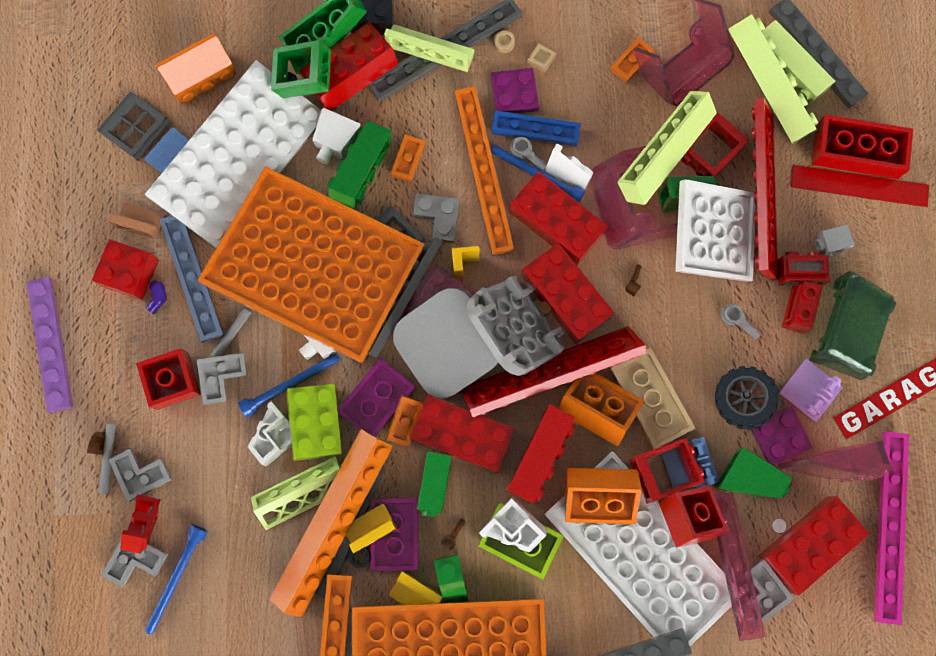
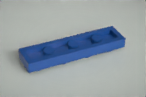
(536, 128)

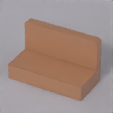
(138, 220)

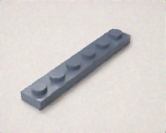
(189, 271)

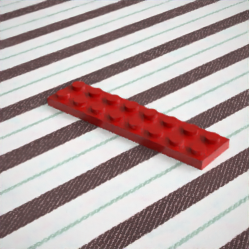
(766, 190)
(563, 368)

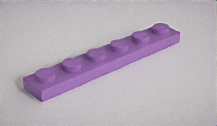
(49, 345)

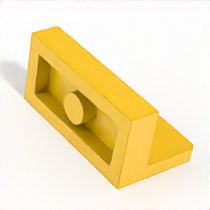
(461, 256)
(370, 528)
(413, 591)

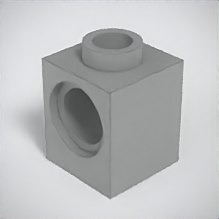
(834, 241)

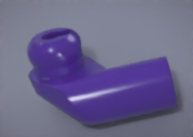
(158, 296)

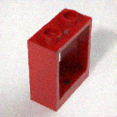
(728, 135)
(648, 485)

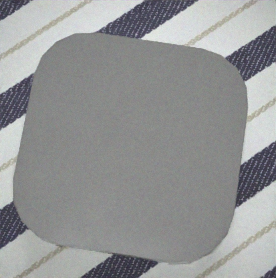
(514, 326)
(443, 344)

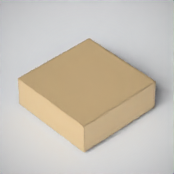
(541, 57)

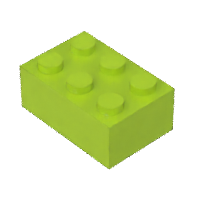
(313, 422)
(535, 561)

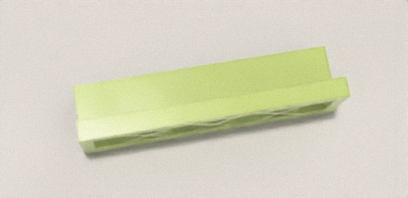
(429, 47)
(295, 489)

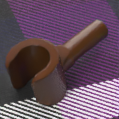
(633, 287)
(452, 536)

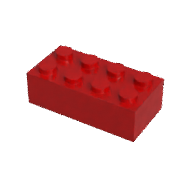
(355, 65)
(862, 146)
(557, 217)
(568, 292)
(461, 435)
(540, 454)
(814, 544)

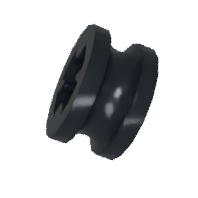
(366, 559)

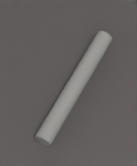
(231, 333)
(107, 454)

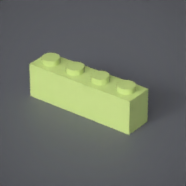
(807, 73)

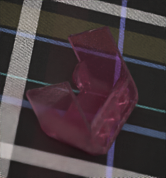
(697, 63)
(624, 226)

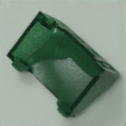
(854, 326)

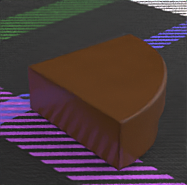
(543, 307)
(96, 443)

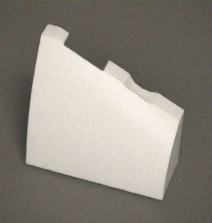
(568, 169)
(271, 436)
(515, 527)

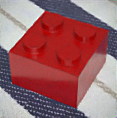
(125, 269)
(168, 379)
(693, 516)

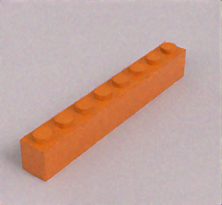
(330, 524)

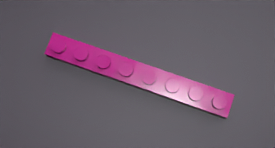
(891, 531)

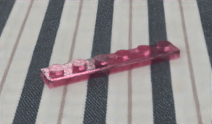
(738, 572)

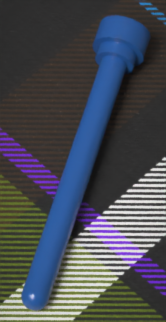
(575, 192)
(249, 406)
(195, 536)

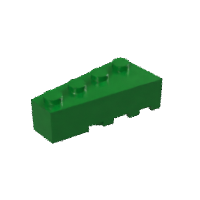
(327, 23)
(359, 165)

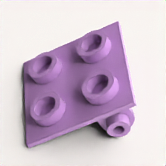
(811, 390)

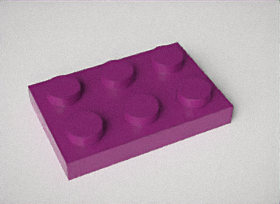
(375, 398)
(400, 547)

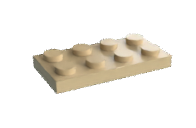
(662, 413)

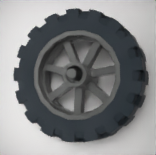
(759, 379)

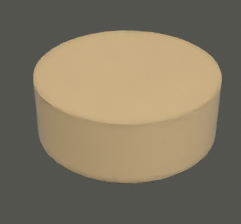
(504, 41)

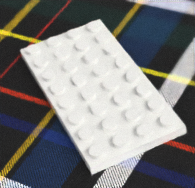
(230, 151)
(645, 570)

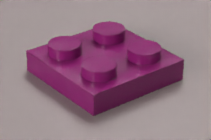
(515, 91)
(781, 437)

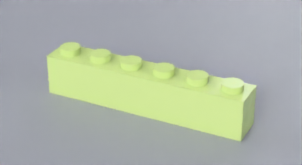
(772, 78)
(667, 147)

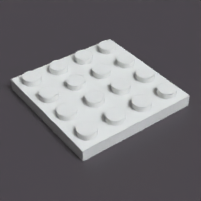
(715, 231)

